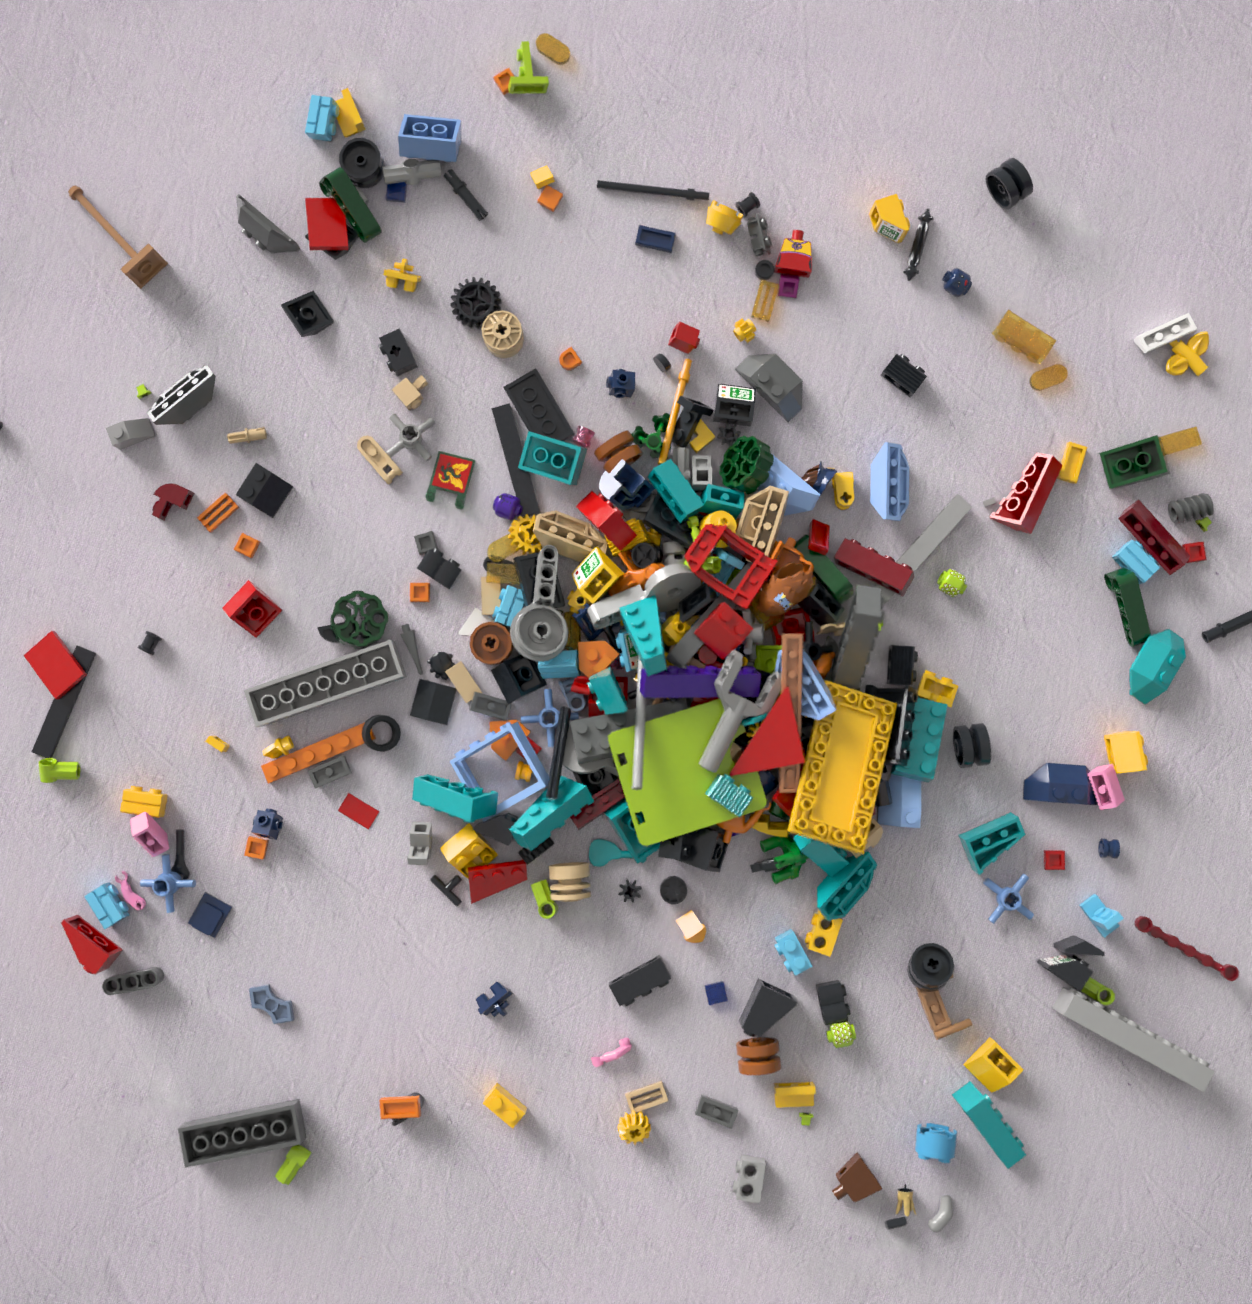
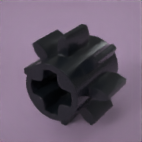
(727, 429)
(633, 886)

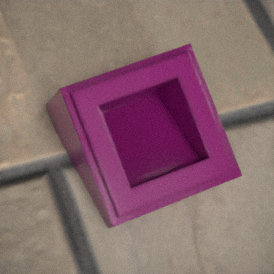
(788, 286)

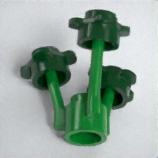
(652, 440)

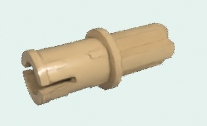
(247, 435)

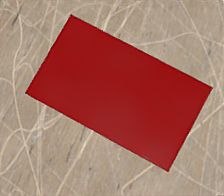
(358, 811)

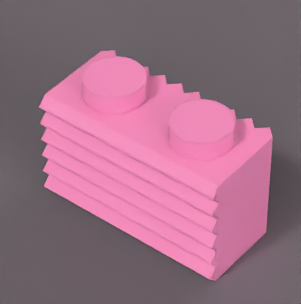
(1106, 787)
(149, 834)

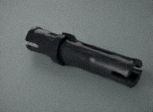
(459, 187)

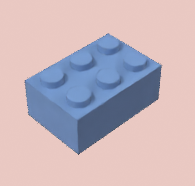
(429, 138)

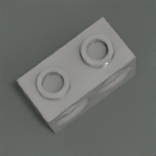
(752, 1178)

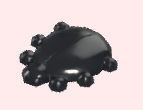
(440, 663)

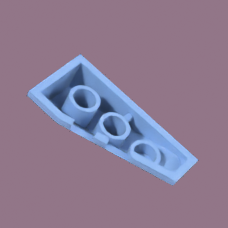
(905, 805)

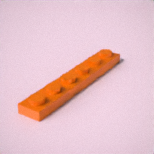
(314, 753)

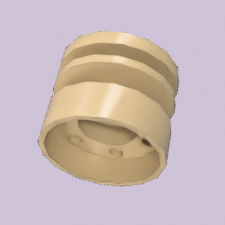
(507, 344)
(569, 881)

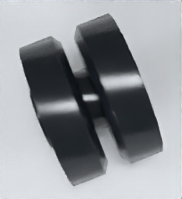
(361, 162)
(1009, 183)
(972, 745)
(932, 977)

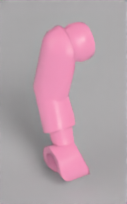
(128, 895)
(613, 1055)

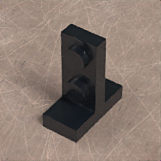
(689, 420)

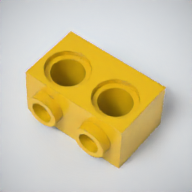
(829, 934)

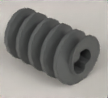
(1191, 507)

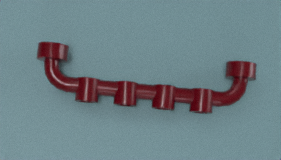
(1146, 925)

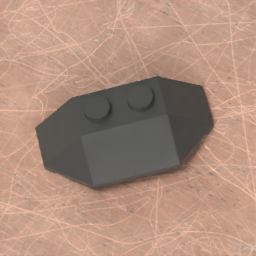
(264, 231)
(774, 382)
(184, 397)

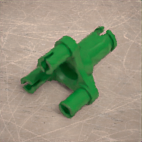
(791, 857)

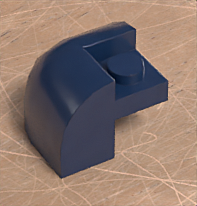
(625, 486)

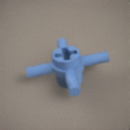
(544, 712)
(167, 883)
(1002, 893)

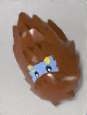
(784, 590)

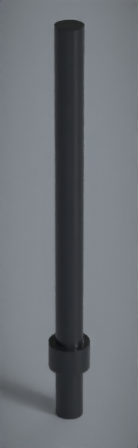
(689, 194)

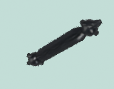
(918, 244)

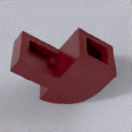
(169, 495)

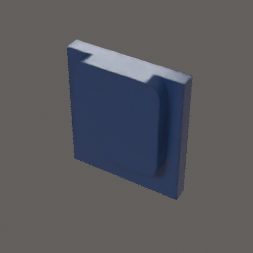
(209, 915)

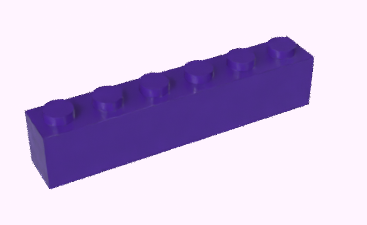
(696, 682)

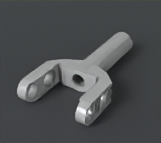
(735, 709)

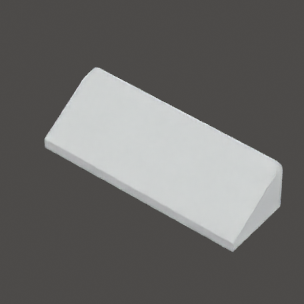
(1165, 333)

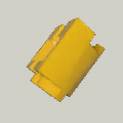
(936, 689)

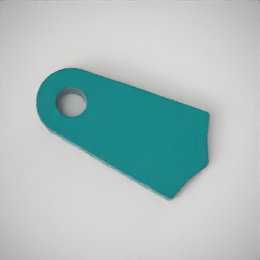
(754, 719)

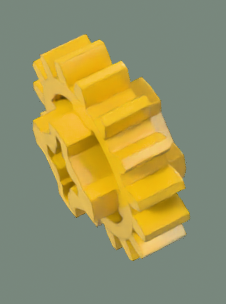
(521, 535)

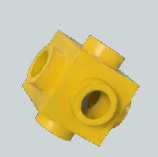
(572, 597)

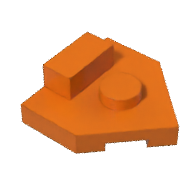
(595, 656)
(506, 745)

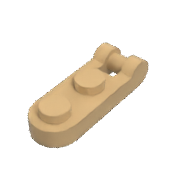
(378, 458)

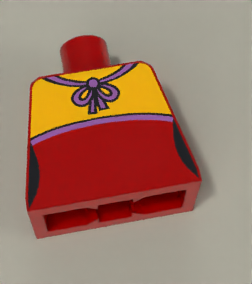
(795, 256)

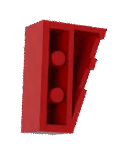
(606, 519)

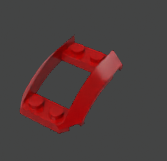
(753, 579)

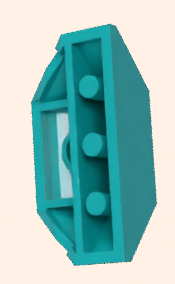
(1156, 665)
(842, 891)

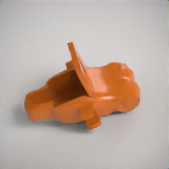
(787, 553)
(634, 575)

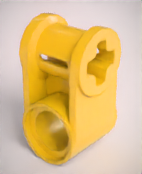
(843, 486)

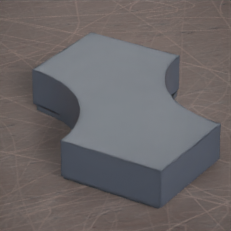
(278, 1009)

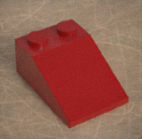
(90, 945)

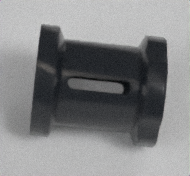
(748, 204)
(150, 642)

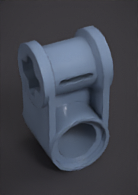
(570, 696)

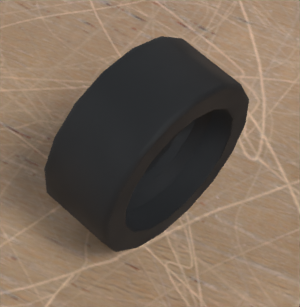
(395, 733)

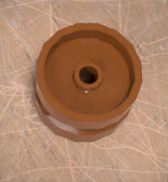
(616, 449)
(480, 643)
(758, 1056)

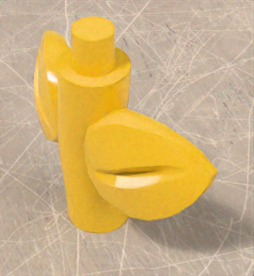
(1188, 355)

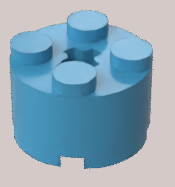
(935, 1142)

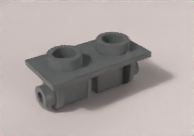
(758, 227)

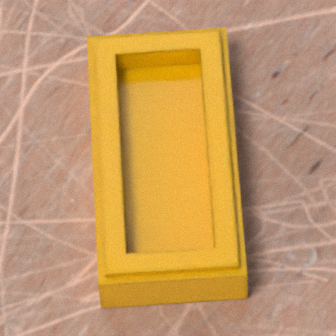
(1072, 462)

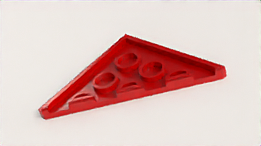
(775, 742)

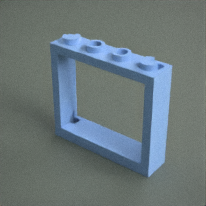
(466, 776)

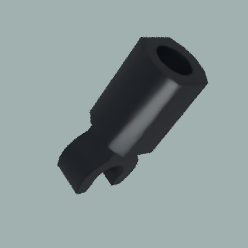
(766, 865)

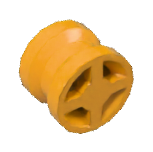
(523, 772)

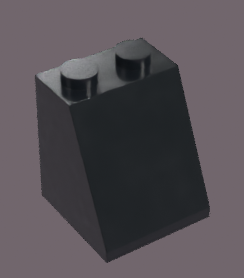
(706, 849)
(765, 1008)

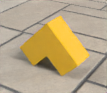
(703, 438)

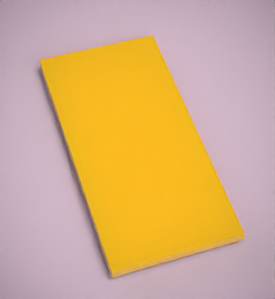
(843, 770)

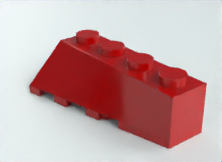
(1029, 494)

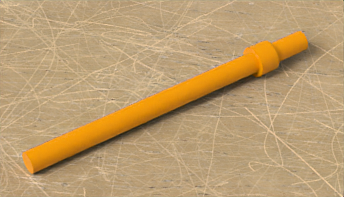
(683, 378)

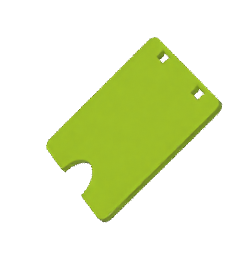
(673, 780)

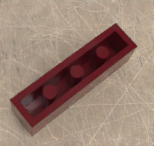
(1154, 537)
(874, 567)

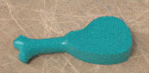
(603, 851)

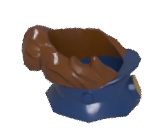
(819, 477)

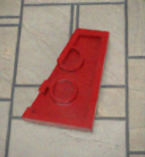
(493, 878)

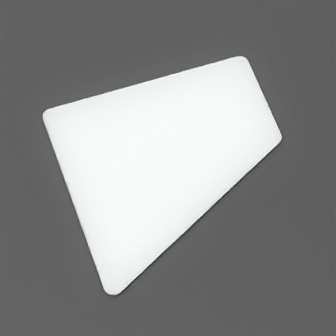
(474, 620)

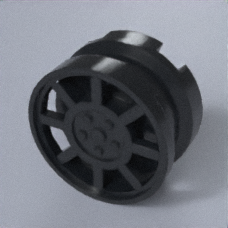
(673, 890)

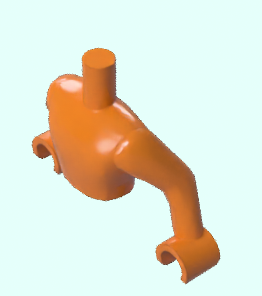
(738, 824)

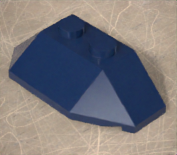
(1060, 784)

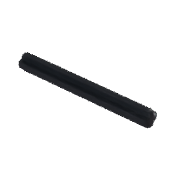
(558, 753)

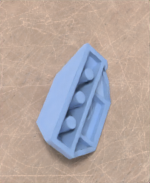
(890, 482)
(801, 495)
(816, 696)

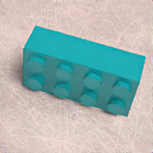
(926, 741)

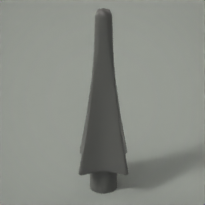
(409, 638)

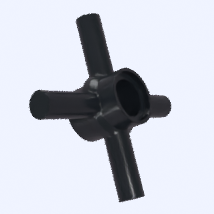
(810, 647)

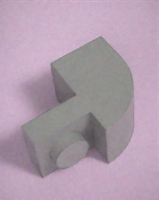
(701, 472)
(420, 843)

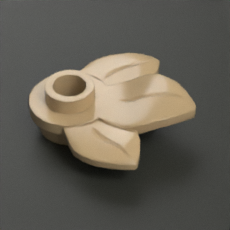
(828, 628)

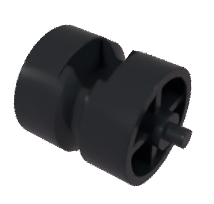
(646, 554)

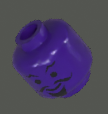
(507, 506)

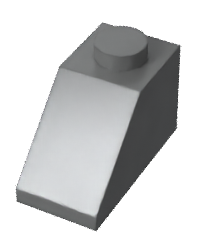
(130, 432)

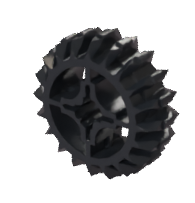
(461, 297)

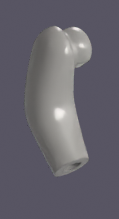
(943, 1216)

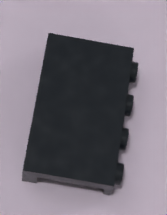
(901, 733)

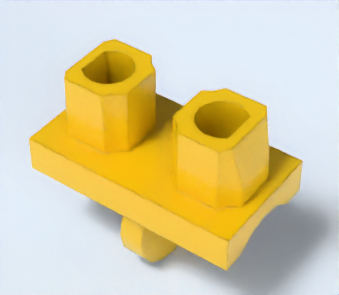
(393, 276)

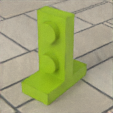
(526, 82)

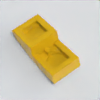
(771, 827)

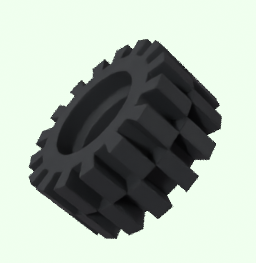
(529, 856)

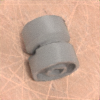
(674, 549)

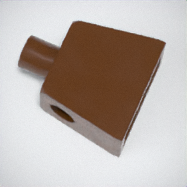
(856, 1180)

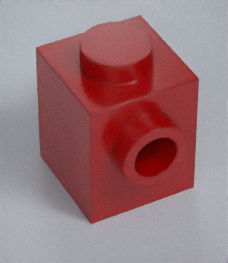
(684, 338)

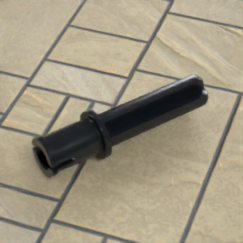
(1223, 629)

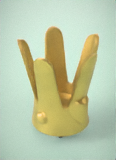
(905, 1196)

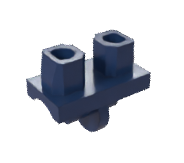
(497, 1002)

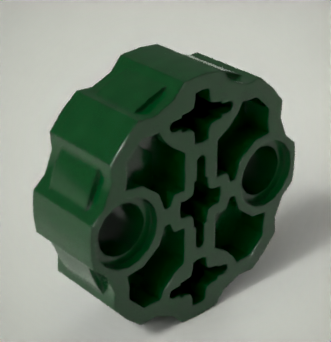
(746, 464)
(342, 610)

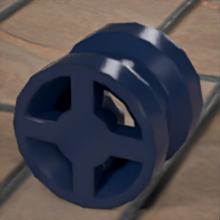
(1109, 848)

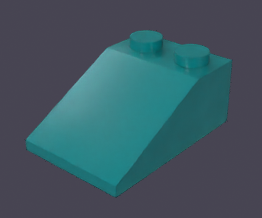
(552, 458)
(608, 692)
(622, 823)

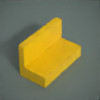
(349, 117)
(794, 1094)

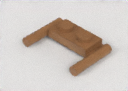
(938, 1016)

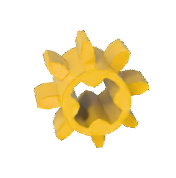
(744, 330)

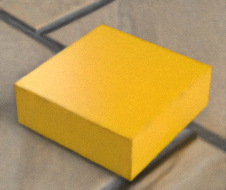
(542, 177)
(217, 743)

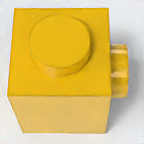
(674, 630)

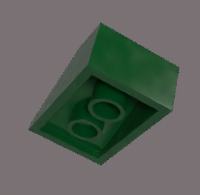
(1135, 462)

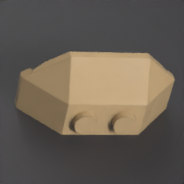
(763, 518)
(569, 535)

